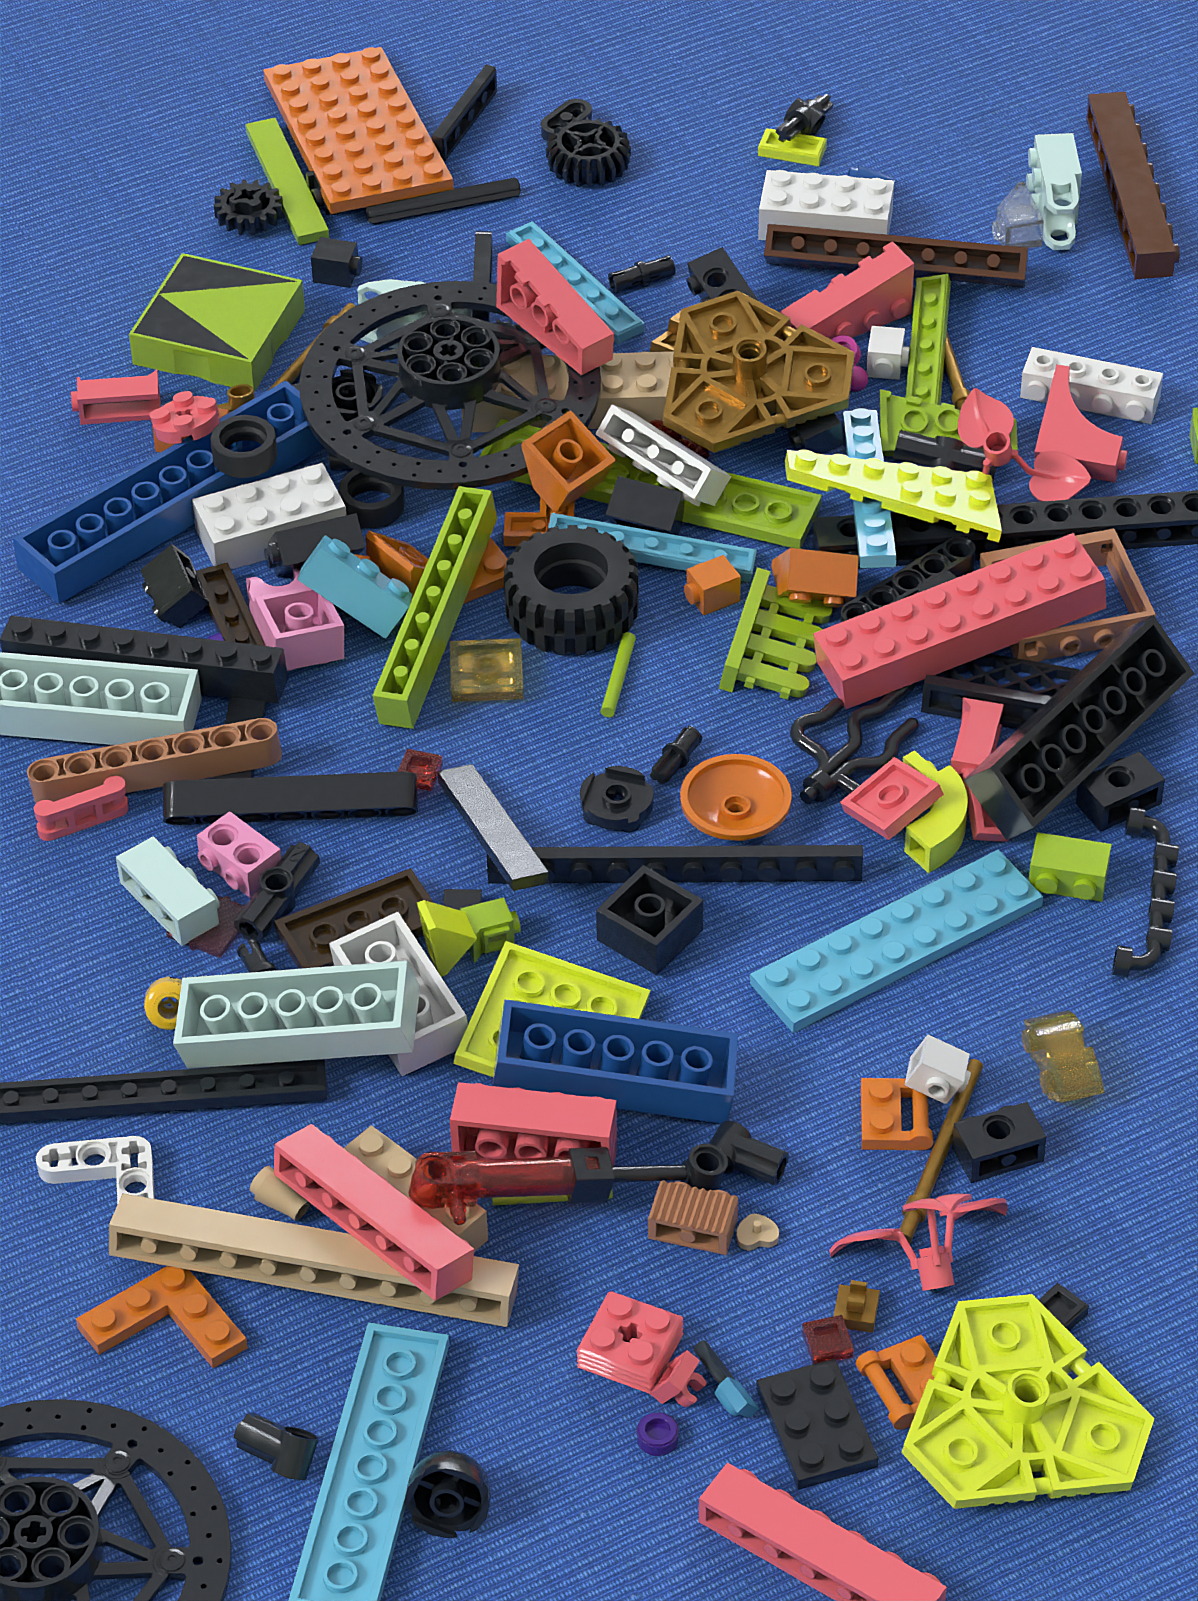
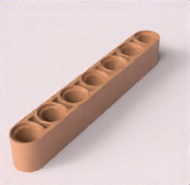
(159, 760)

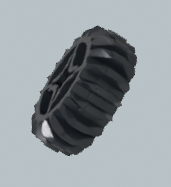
(588, 152)

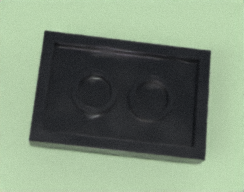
(816, 1423)

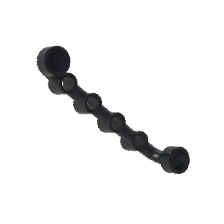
(1162, 883)

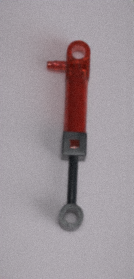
(585, 1176)

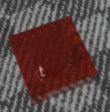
(424, 765)
(827, 1339)

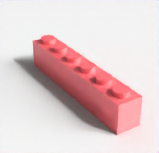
(374, 1212)
(809, 1543)

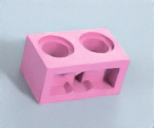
(236, 853)

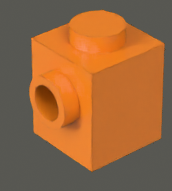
(713, 585)

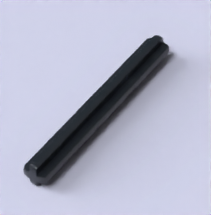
(443, 200)

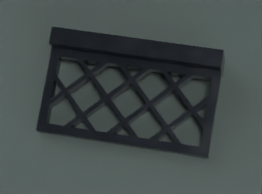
(945, 691)

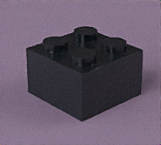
(649, 920)

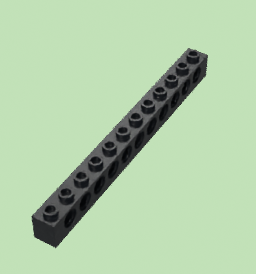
(1137, 519)

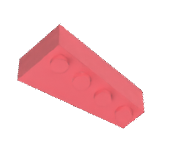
(863, 299)
(551, 309)

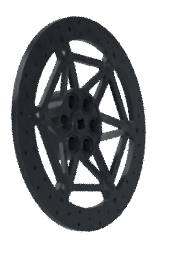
(441, 365)
(44, 1541)

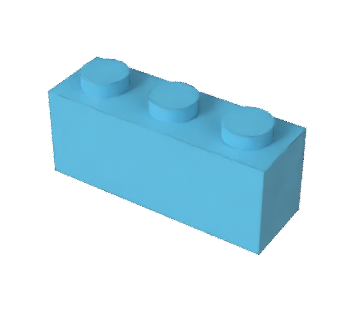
(355, 586)

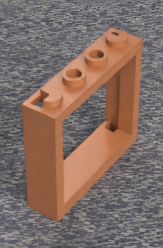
(1093, 634)

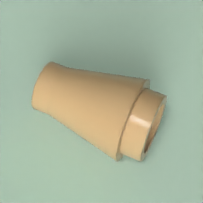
(278, 1195)

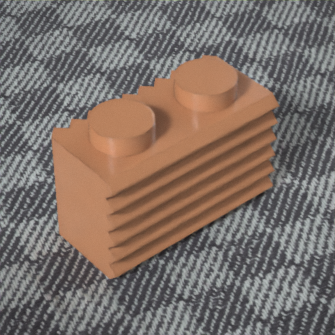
(693, 1217)

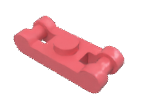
(81, 809)

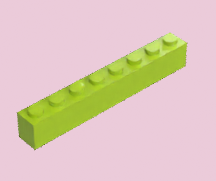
(435, 608)

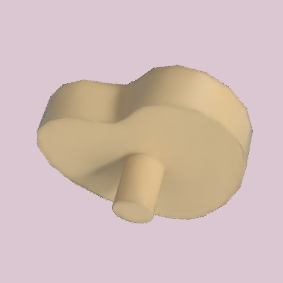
(757, 1231)

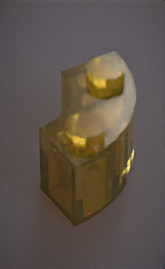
(1059, 1051)

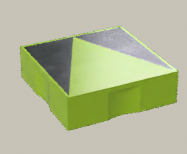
(217, 321)

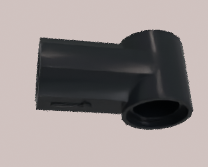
(749, 1154)
(286, 1448)

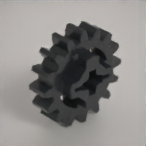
(248, 207)

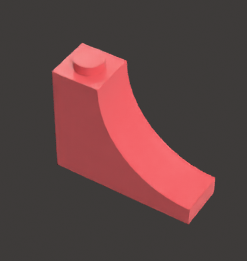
(1071, 433)

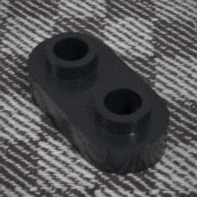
(566, 112)

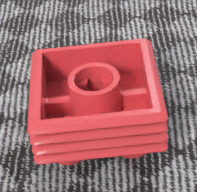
(630, 1342)

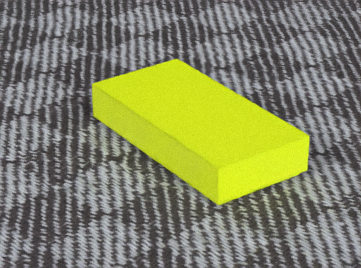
(801, 149)

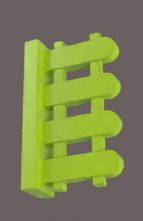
(770, 650)

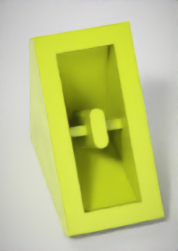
(445, 934)

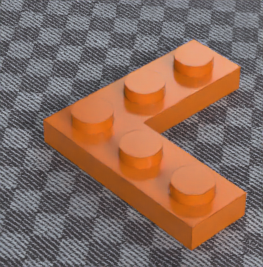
(165, 1293)

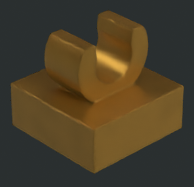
(857, 1306)

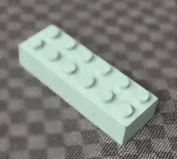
(94, 699)
(297, 1014)

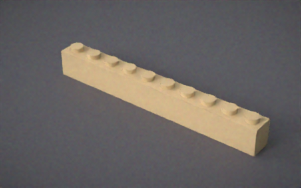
(296, 1259)

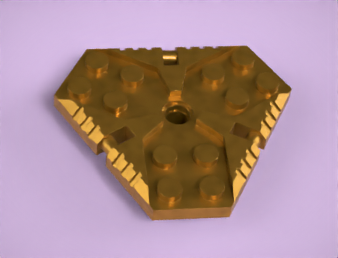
(740, 371)

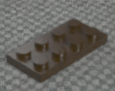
(312, 929)

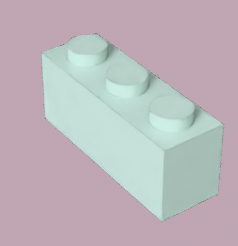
(168, 890)

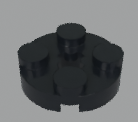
(616, 815)

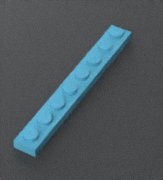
(872, 522)

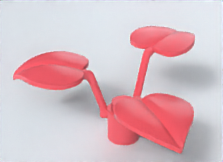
(989, 424)
(935, 1261)

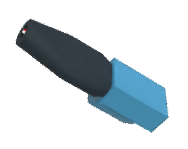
(729, 1391)

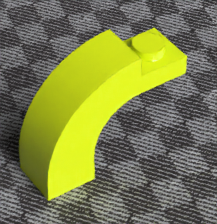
(942, 830)

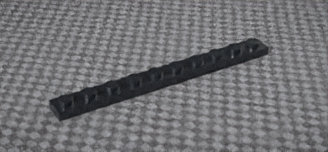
(699, 863)
(162, 1091)

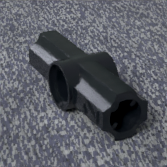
(939, 451)
(277, 892)

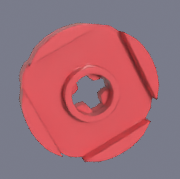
(185, 417)

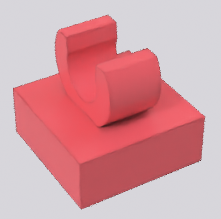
(675, 1379)

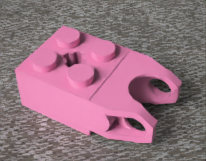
(296, 621)

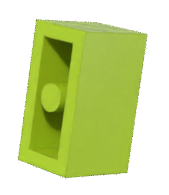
(1070, 866)

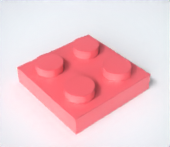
(891, 798)

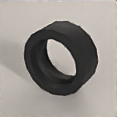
(244, 463)
(371, 514)

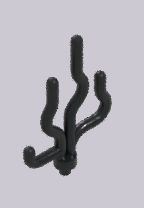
(835, 770)

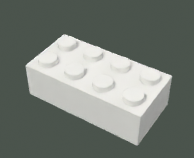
(826, 202)
(243, 519)
(439, 1016)

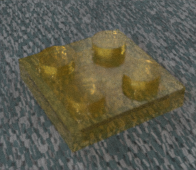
(486, 669)

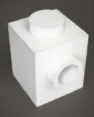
(886, 352)
(938, 1069)

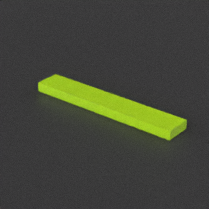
(286, 175)
(928, 338)

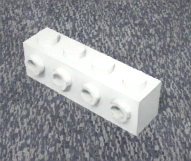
(1095, 385)
(662, 455)

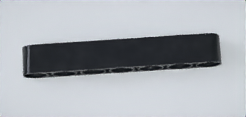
(291, 798)

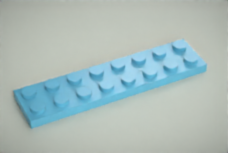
(895, 940)
(371, 1465)

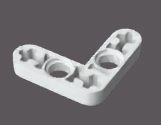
(116, 1163)

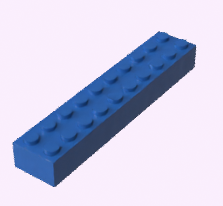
(151, 502)

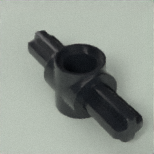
(804, 117)

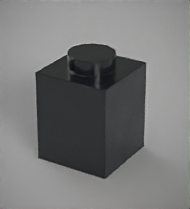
(335, 262)

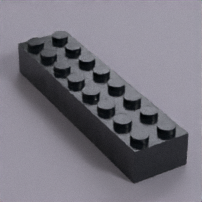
(1078, 727)

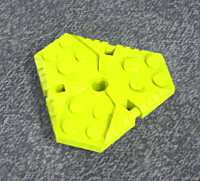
(987, 1441)

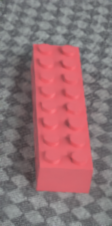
(960, 620)

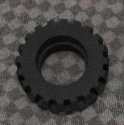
(571, 620)

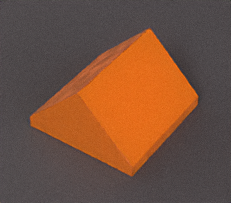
(396, 559)

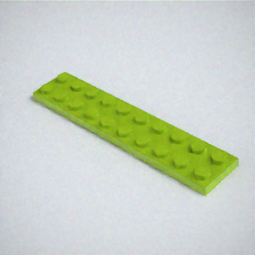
(744, 508)

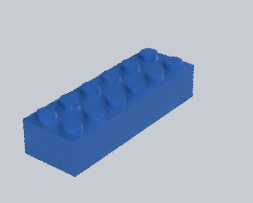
(617, 1058)

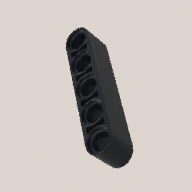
(953, 555)

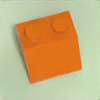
(565, 461)
(816, 576)

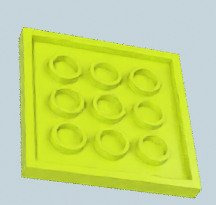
(542, 980)

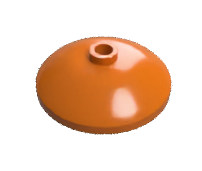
(735, 797)

